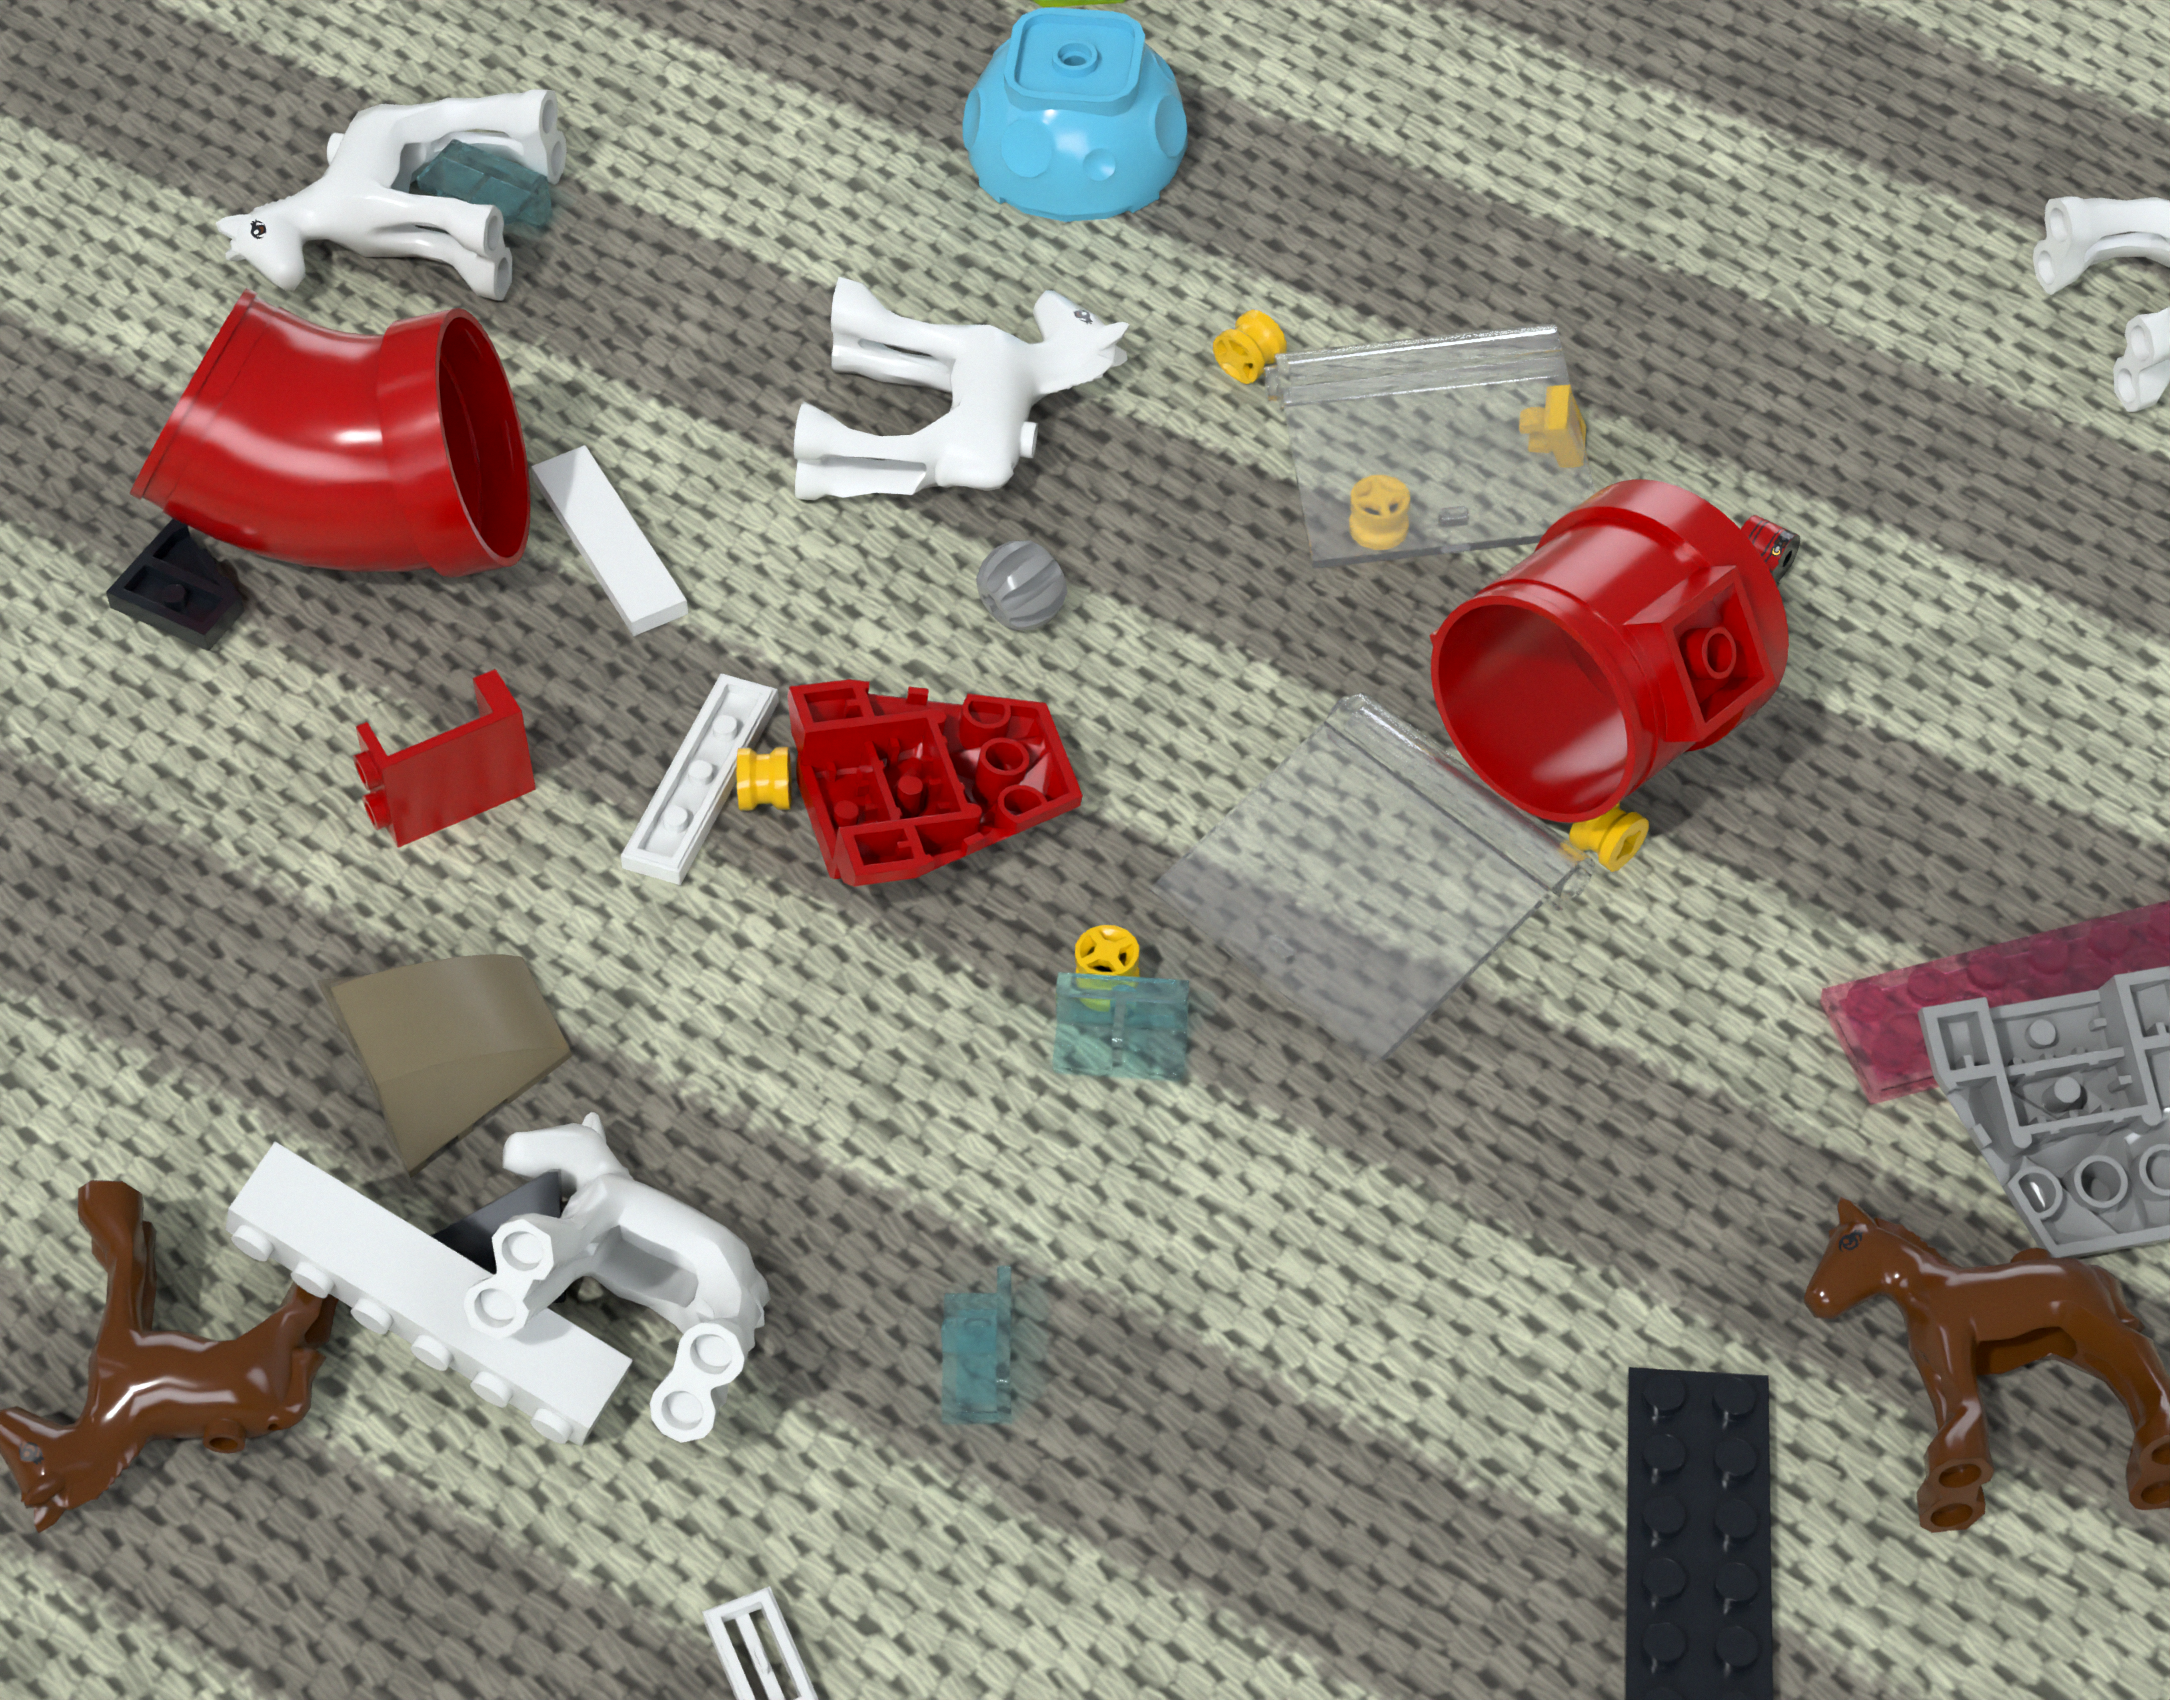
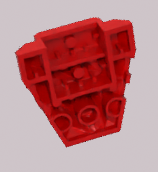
(921, 780)

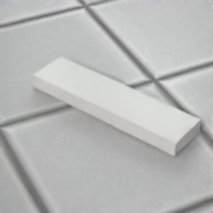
(609, 540)
(699, 779)

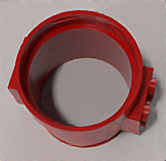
(1610, 651)

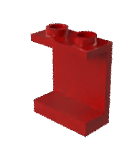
(449, 773)

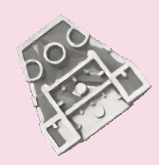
(2068, 1107)

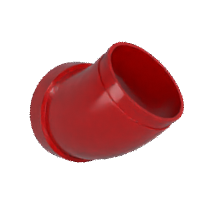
(348, 445)

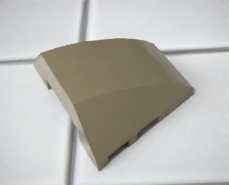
(446, 1043)

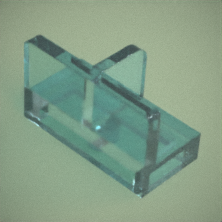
(486, 179)
(1121, 1026)
(978, 1355)

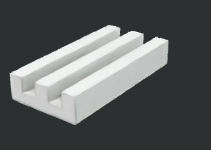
(739, 1611)

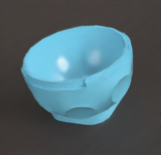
(1075, 117)

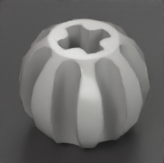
(1021, 585)

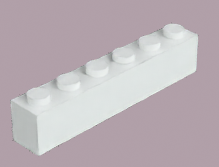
(417, 1290)

